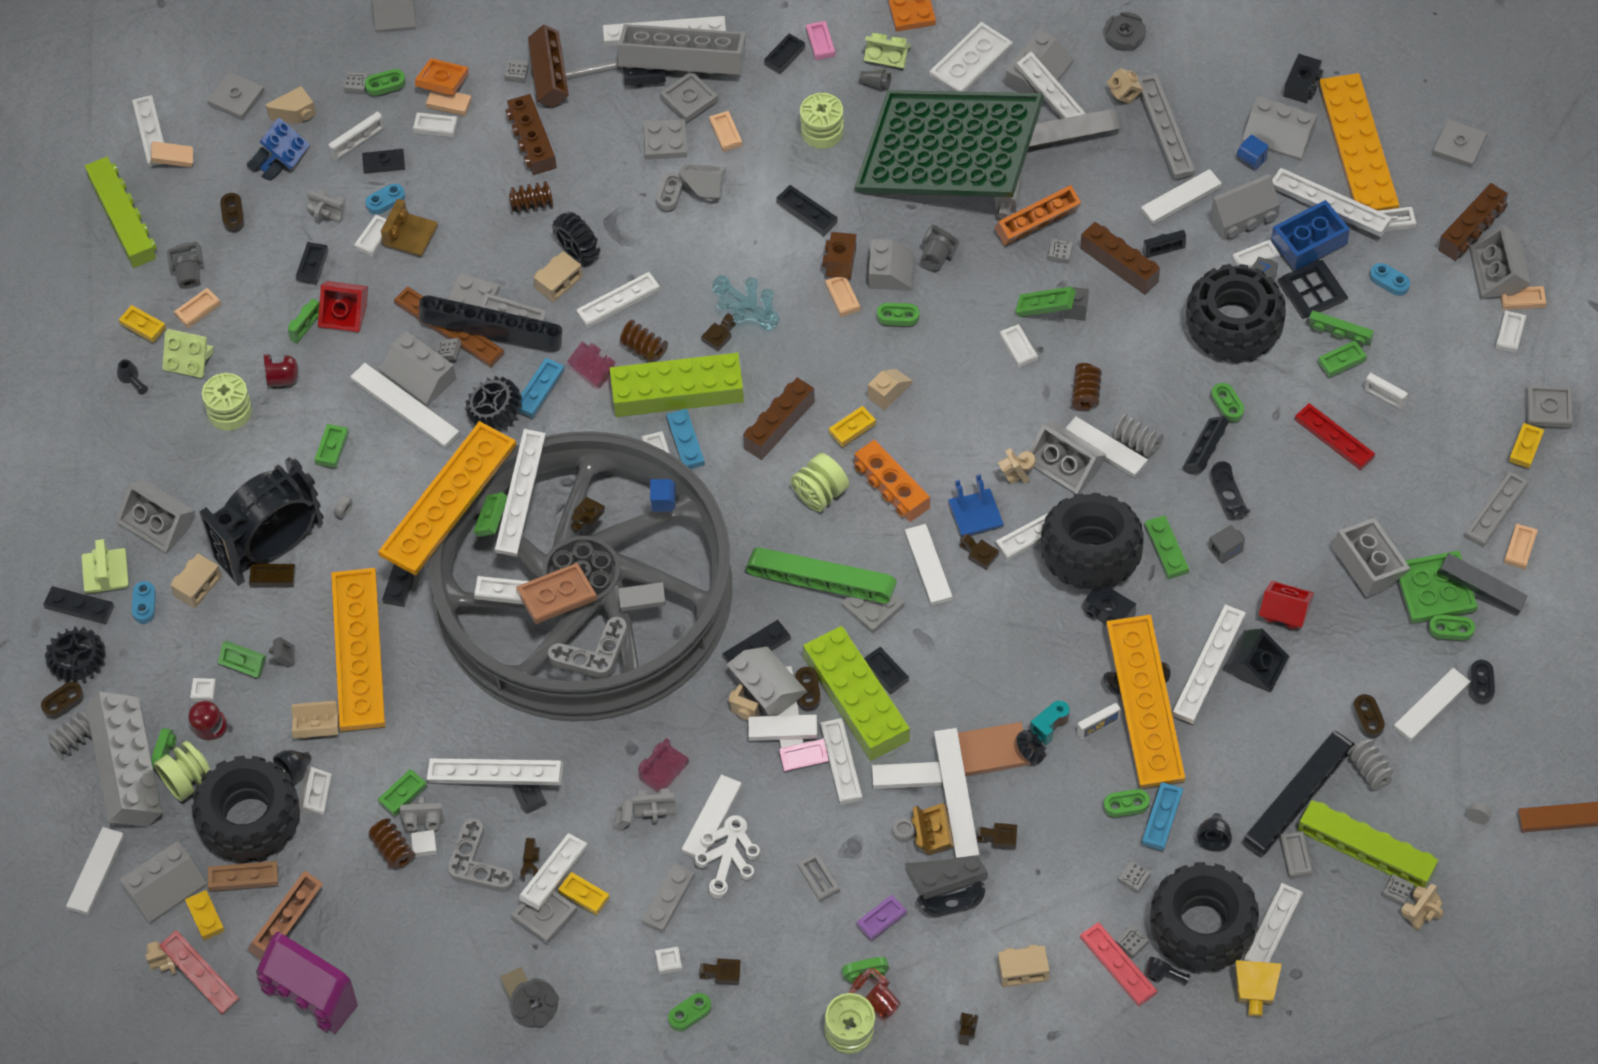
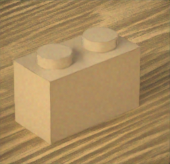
(558, 276)
(195, 580)
(1023, 965)

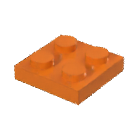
(911, 14)
(441, 76)

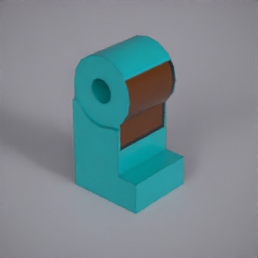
(1050, 719)

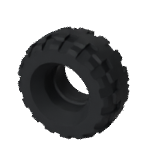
(1231, 336)
(1092, 520)
(242, 781)
(1210, 888)

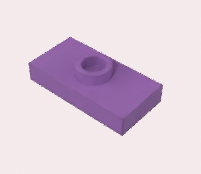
(881, 917)

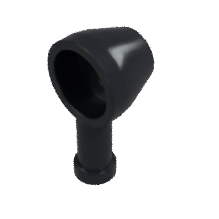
(128, 373)
(1158, 969)

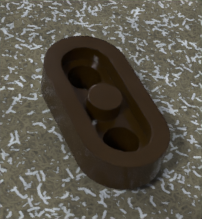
(232, 213)
(811, 687)
(61, 699)
(1369, 717)

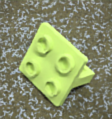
(886, 51)
(185, 353)
(104, 569)

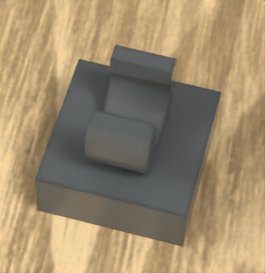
(283, 653)

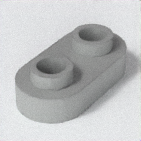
(669, 193)

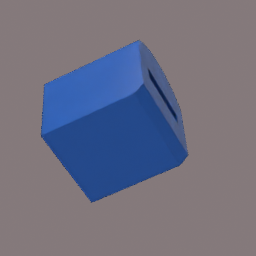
(1253, 152)
(662, 495)

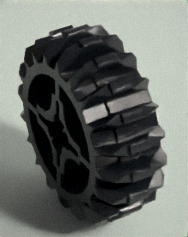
(576, 238)
(506, 402)
(67, 650)

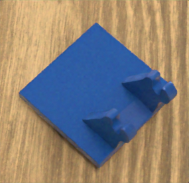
(975, 511)

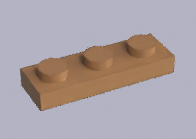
(243, 876)

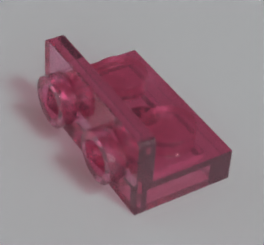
(591, 363)
(662, 766)

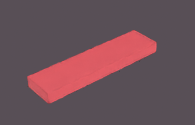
(1118, 964)

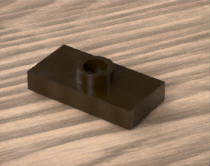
(272, 575)

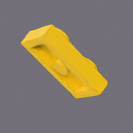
(142, 323)
(852, 426)
(1526, 445)
(583, 893)
(204, 915)

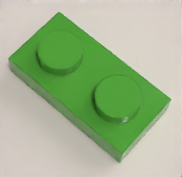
(304, 321)
(1342, 358)
(331, 445)
(490, 514)
(241, 659)
(402, 792)

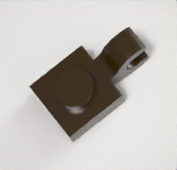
(719, 335)
(586, 511)
(981, 553)
(1002, 835)
(531, 854)
(726, 971)
(968, 1027)

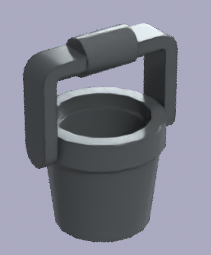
(938, 247)
(186, 266)

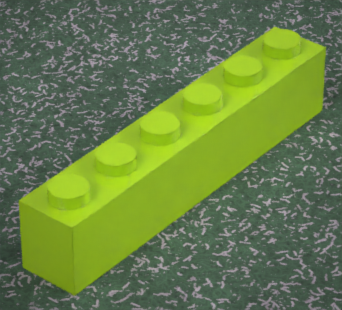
(120, 211)
(1367, 844)

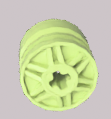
(821, 120)
(227, 401)
(819, 482)
(182, 772)
(845, 1011)

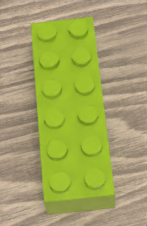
(677, 384)
(856, 693)

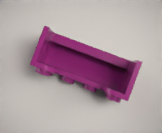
(308, 980)

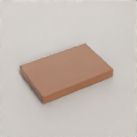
(556, 593)
(991, 749)

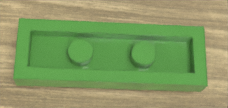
(1045, 301)
(1341, 328)
(1166, 547)

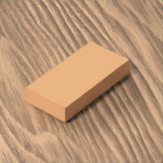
(449, 103)
(725, 131)
(171, 154)
(842, 296)
(1527, 298)
(197, 308)
(1520, 546)

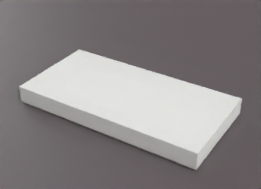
(971, 58)

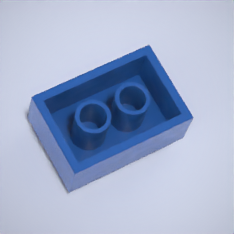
(1310, 235)

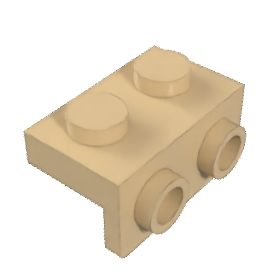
(315, 719)

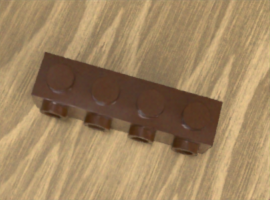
(548, 66)
(531, 134)
(1473, 222)
(1120, 258)
(778, 418)

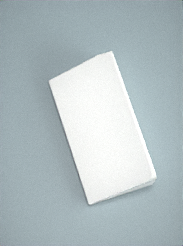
(314, 791)

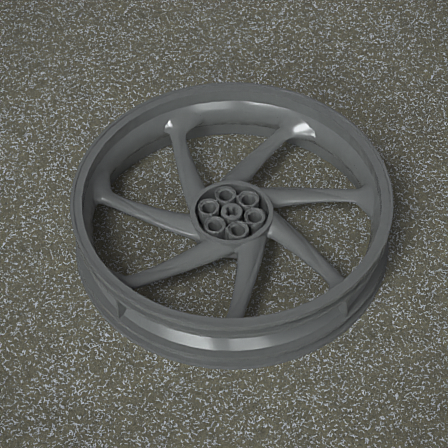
(636, 686)

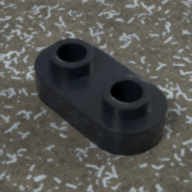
(1482, 683)

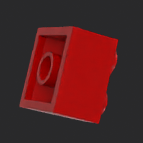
(342, 305)
(1286, 604)

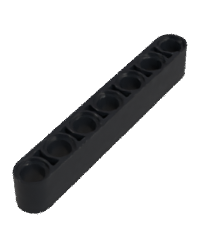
(490, 323)
(1298, 793)

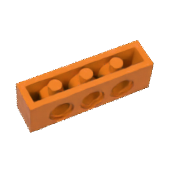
(1037, 215)
(903, 484)

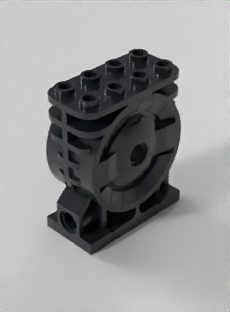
(262, 519)

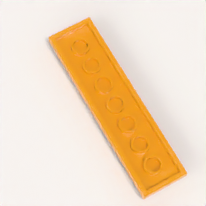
(1358, 142)
(447, 498)
(358, 649)
(1145, 701)

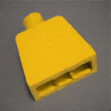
(1256, 984)

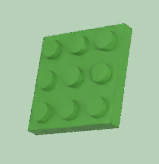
(1432, 593)

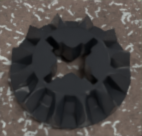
(1031, 746)

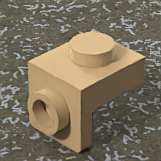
(741, 706)

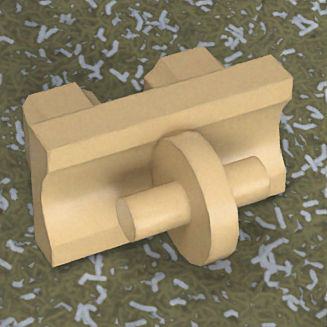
(1014, 466)
(1426, 908)
(158, 959)

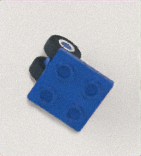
(283, 144)

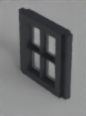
(1328, 280)

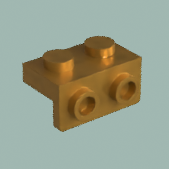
(932, 828)

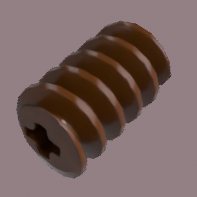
(530, 196)
(642, 342)
(1086, 387)
(391, 844)

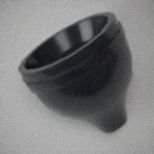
(293, 763)
(1214, 834)

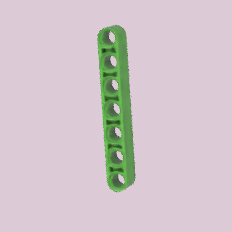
(821, 575)

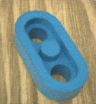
(385, 198)
(1389, 279)
(143, 600)

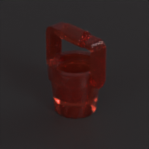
(880, 997)

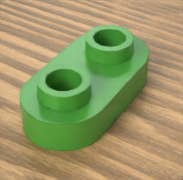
(385, 82)
(898, 314)
(1229, 403)
(1452, 627)
(164, 743)
(1125, 801)
(853, 969)
(691, 1012)

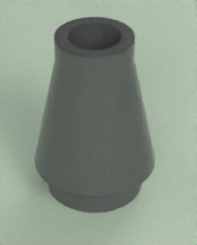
(879, 78)

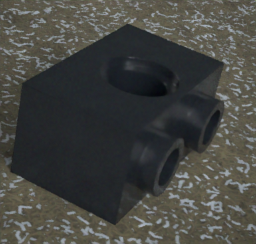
(1303, 78)
(1108, 598)

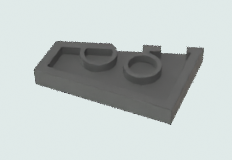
(945, 875)

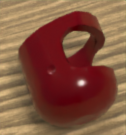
(281, 373)
(204, 717)

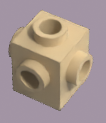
(1125, 85)

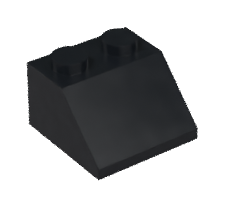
(1257, 659)

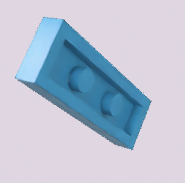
(540, 386)
(685, 439)
(1162, 816)

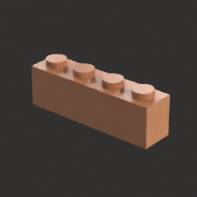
(287, 912)

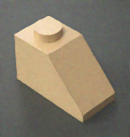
(292, 107)
(887, 387)

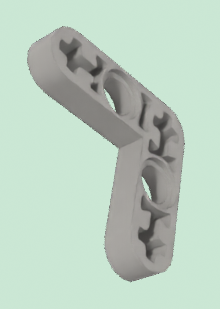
(599, 656)
(471, 867)

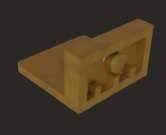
(407, 231)

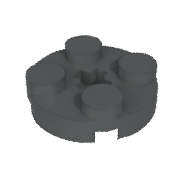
(1122, 40)
(530, 990)

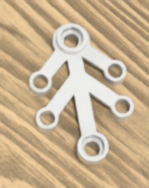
(727, 852)

